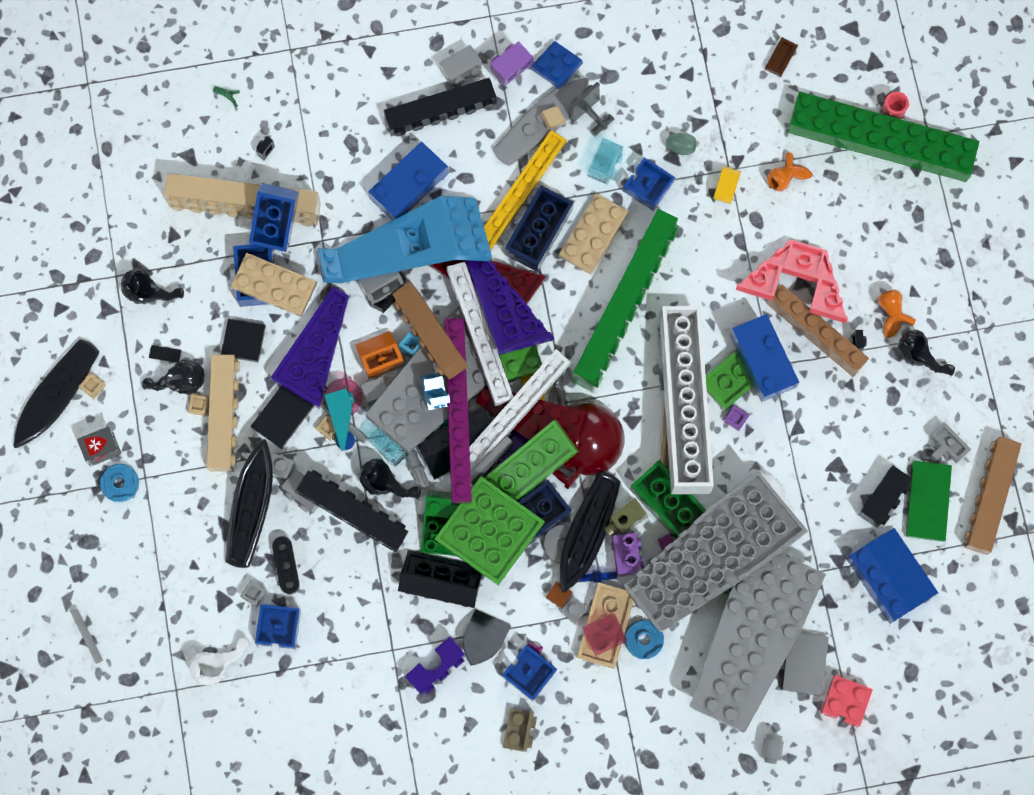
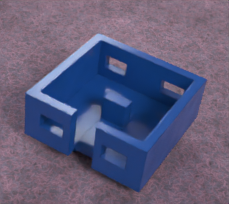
(649, 185)
(278, 626)
(530, 673)

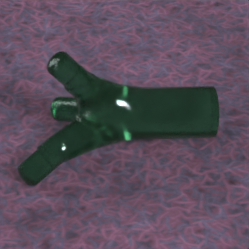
(226, 93)

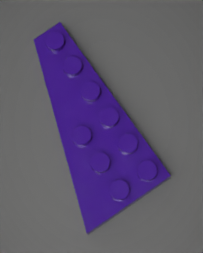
(506, 313)
(310, 357)

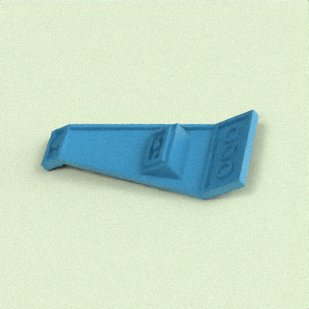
(425, 236)

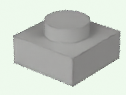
(253, 593)
(573, 610)

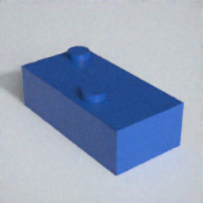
(408, 182)
(764, 358)

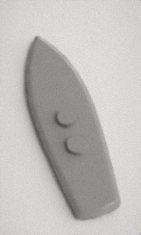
(531, 129)

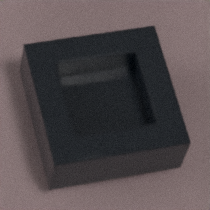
(265, 147)
(384, 304)
(859, 340)

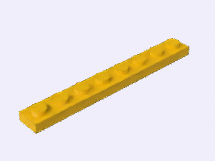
(523, 187)

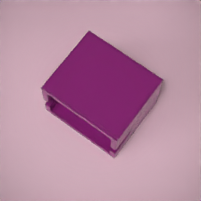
(665, 540)

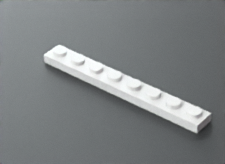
(479, 333)
(518, 406)

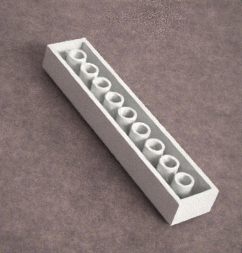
(686, 400)

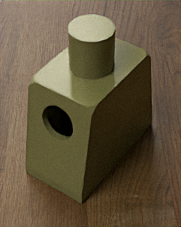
(633, 512)

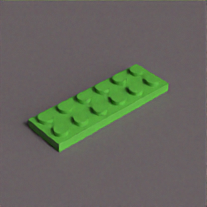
(533, 462)

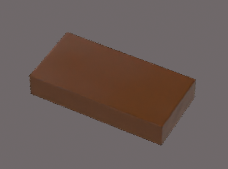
(781, 57)

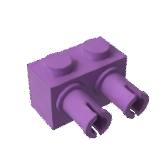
(511, 63)
(626, 554)

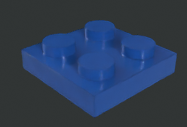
(556, 64)

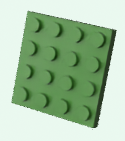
(489, 531)

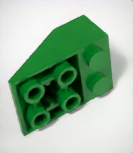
(437, 513)

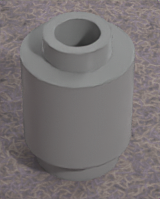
(772, 748)

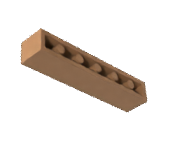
(430, 331)
(818, 331)
(992, 495)

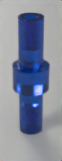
(597, 576)

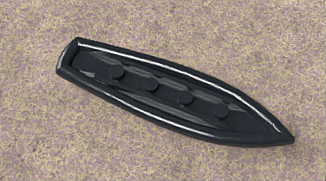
(55, 392)
(249, 507)
(587, 529)

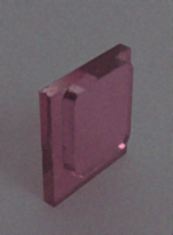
(604, 634)

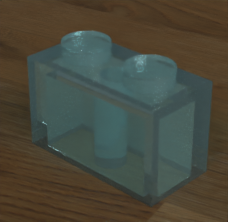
(605, 161)

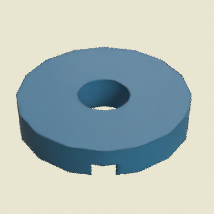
(122, 494)
(641, 651)

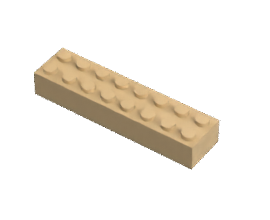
(230, 198)

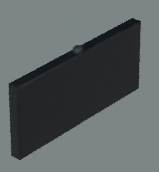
(165, 354)

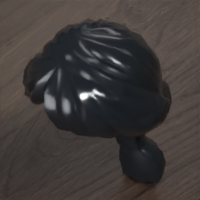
(141, 289)
(915, 351)
(183, 378)
(379, 480)

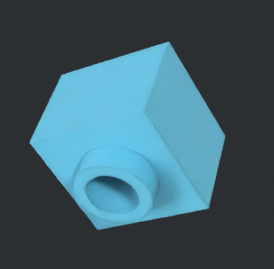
(409, 341)

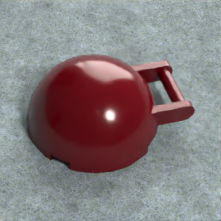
(599, 443)

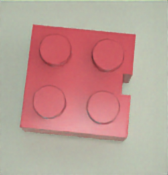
(847, 700)

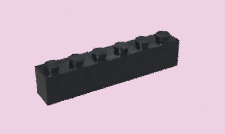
(440, 107)
(351, 511)

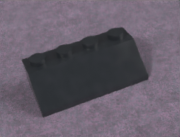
(435, 447)
(439, 579)

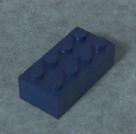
(539, 228)
(547, 505)

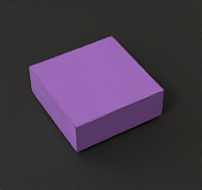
(736, 417)

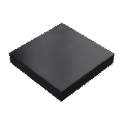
(243, 340)

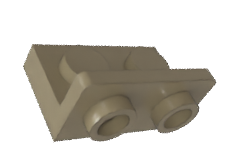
(519, 729)

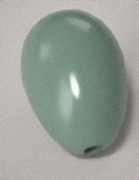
(681, 143)

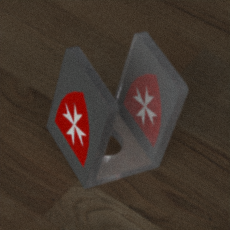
(99, 446)

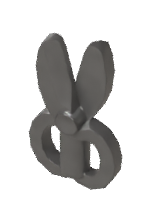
(558, 389)

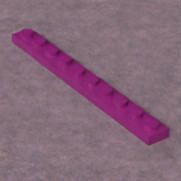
(458, 420)

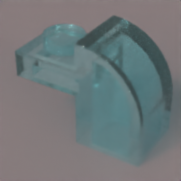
(387, 448)

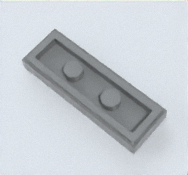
(491, 459)

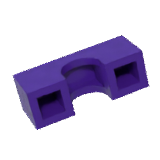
(424, 680)

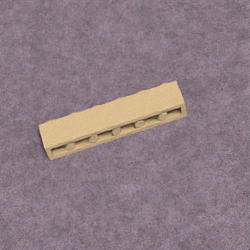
(222, 413)

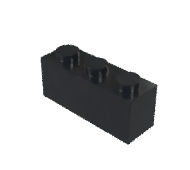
(885, 497)

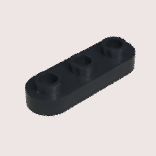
(282, 557)

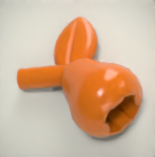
(781, 177)
(892, 304)

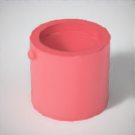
(895, 105)

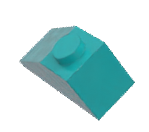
(340, 410)

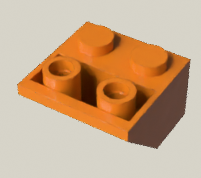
(379, 355)

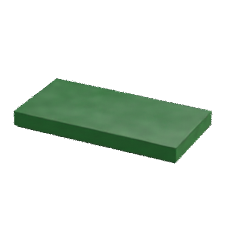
(929, 501)

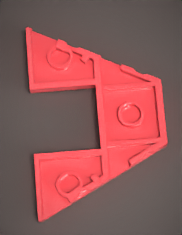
(802, 262)

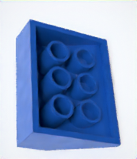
(892, 575)

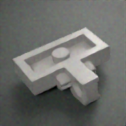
(948, 444)

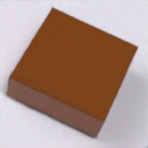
(557, 597)

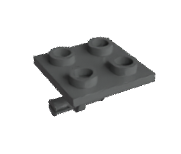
(584, 103)

